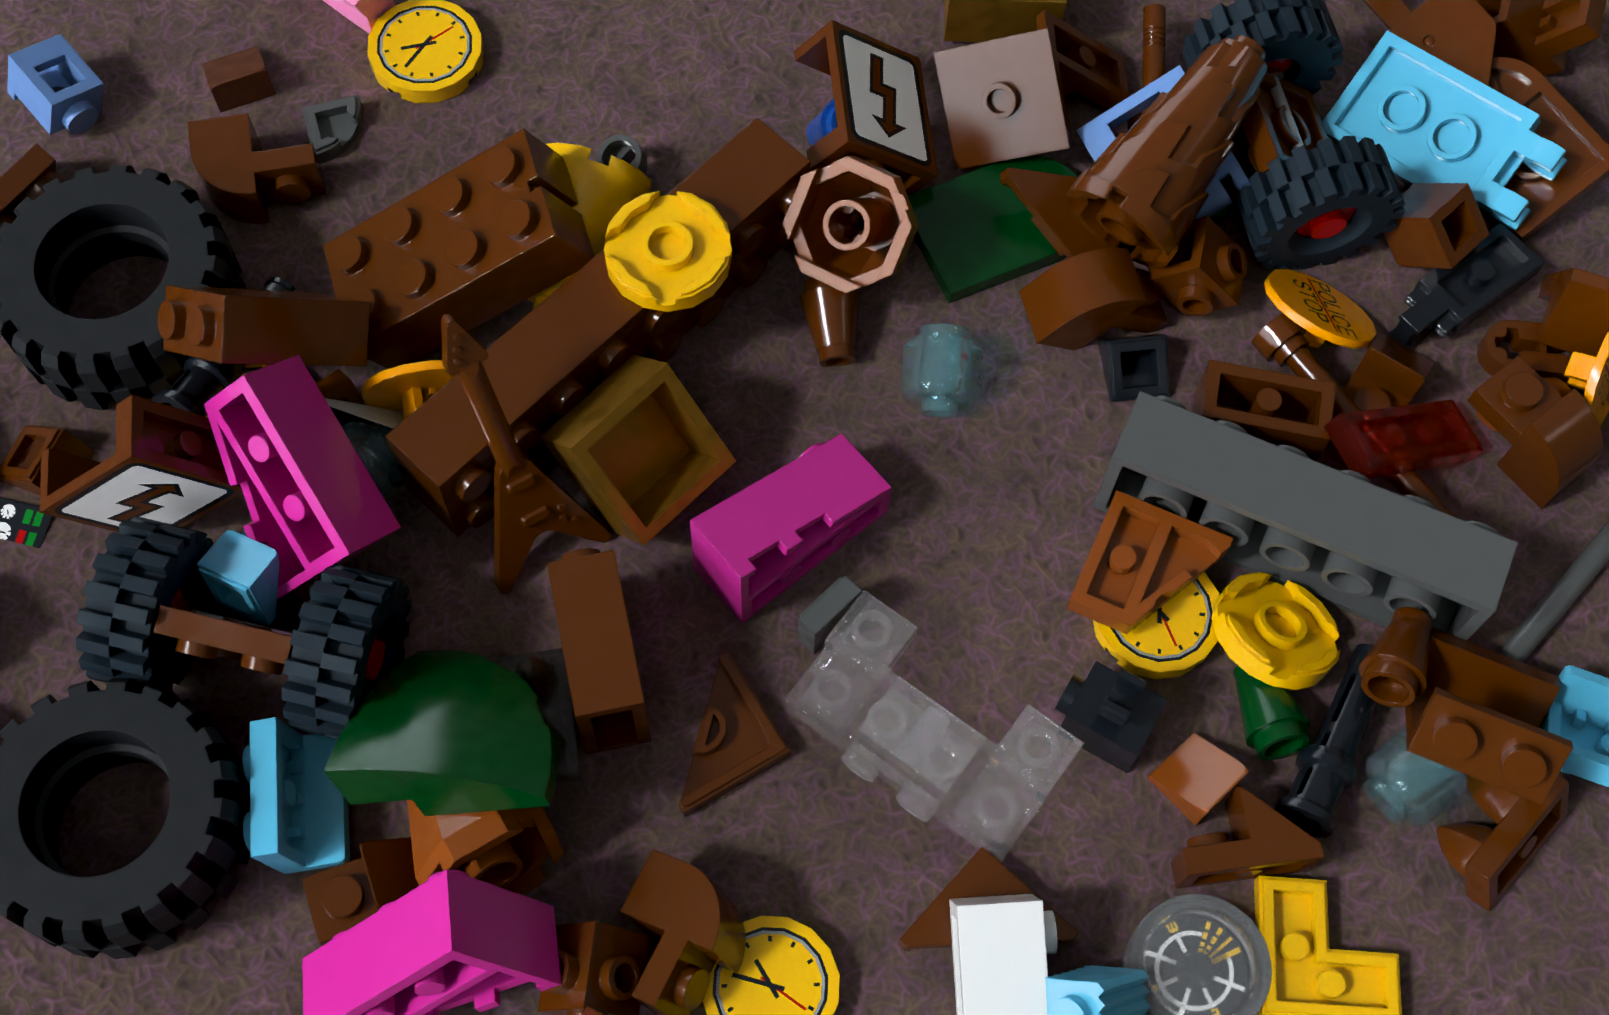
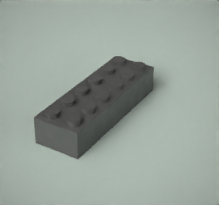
(1309, 520)

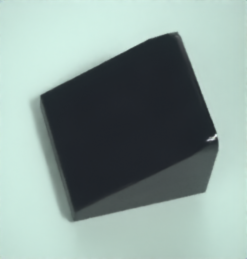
(1135, 366)

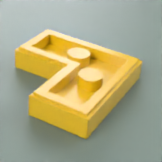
(1305, 971)

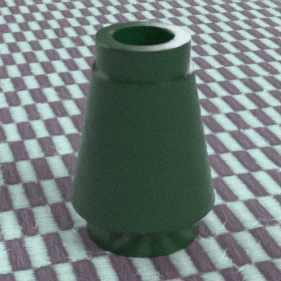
(1270, 718)

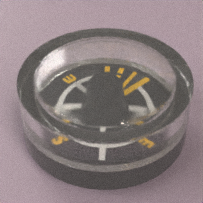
(1200, 958)

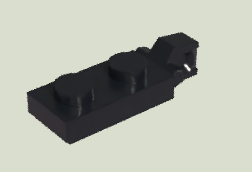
(1456, 296)

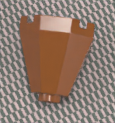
(850, 224)
(487, 845)

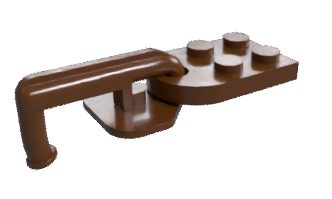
(1465, 38)

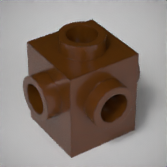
(1203, 272)
(597, 970)

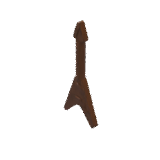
(524, 495)

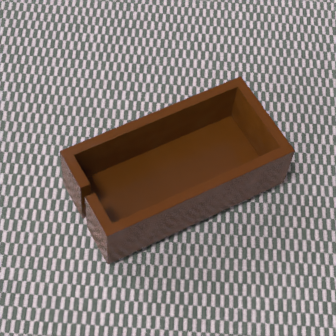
(462, 248)

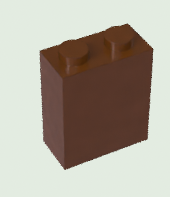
(264, 326)
(598, 650)

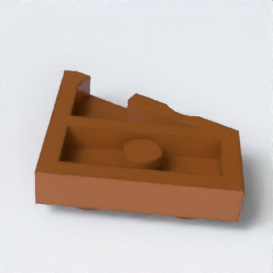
(1142, 562)

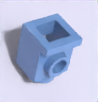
(55, 85)

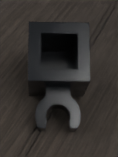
(1110, 714)

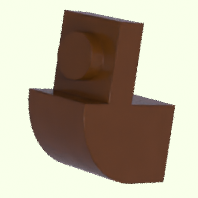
(1543, 30)
(243, 176)
(1090, 295)
(1549, 434)
(694, 931)

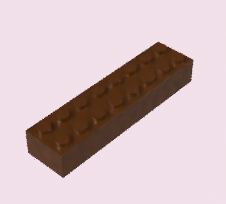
(588, 333)

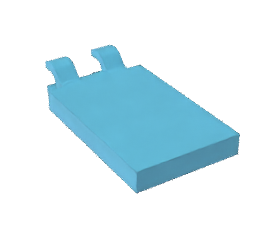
(1443, 127)

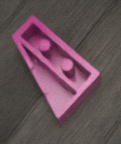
(296, 472)
(786, 524)
(435, 952)

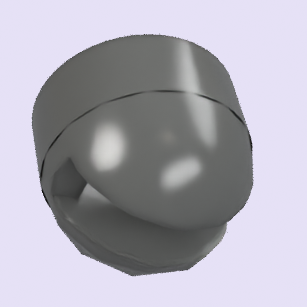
(624, 148)

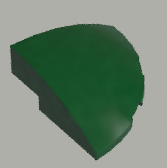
(448, 737)

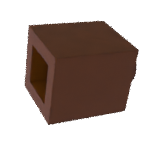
(1437, 226)

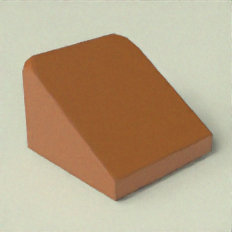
(1197, 777)

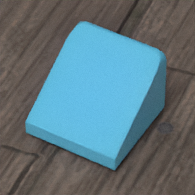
(242, 576)

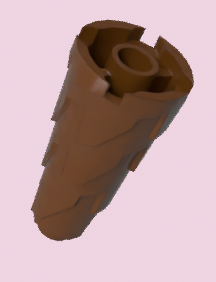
(1158, 172)

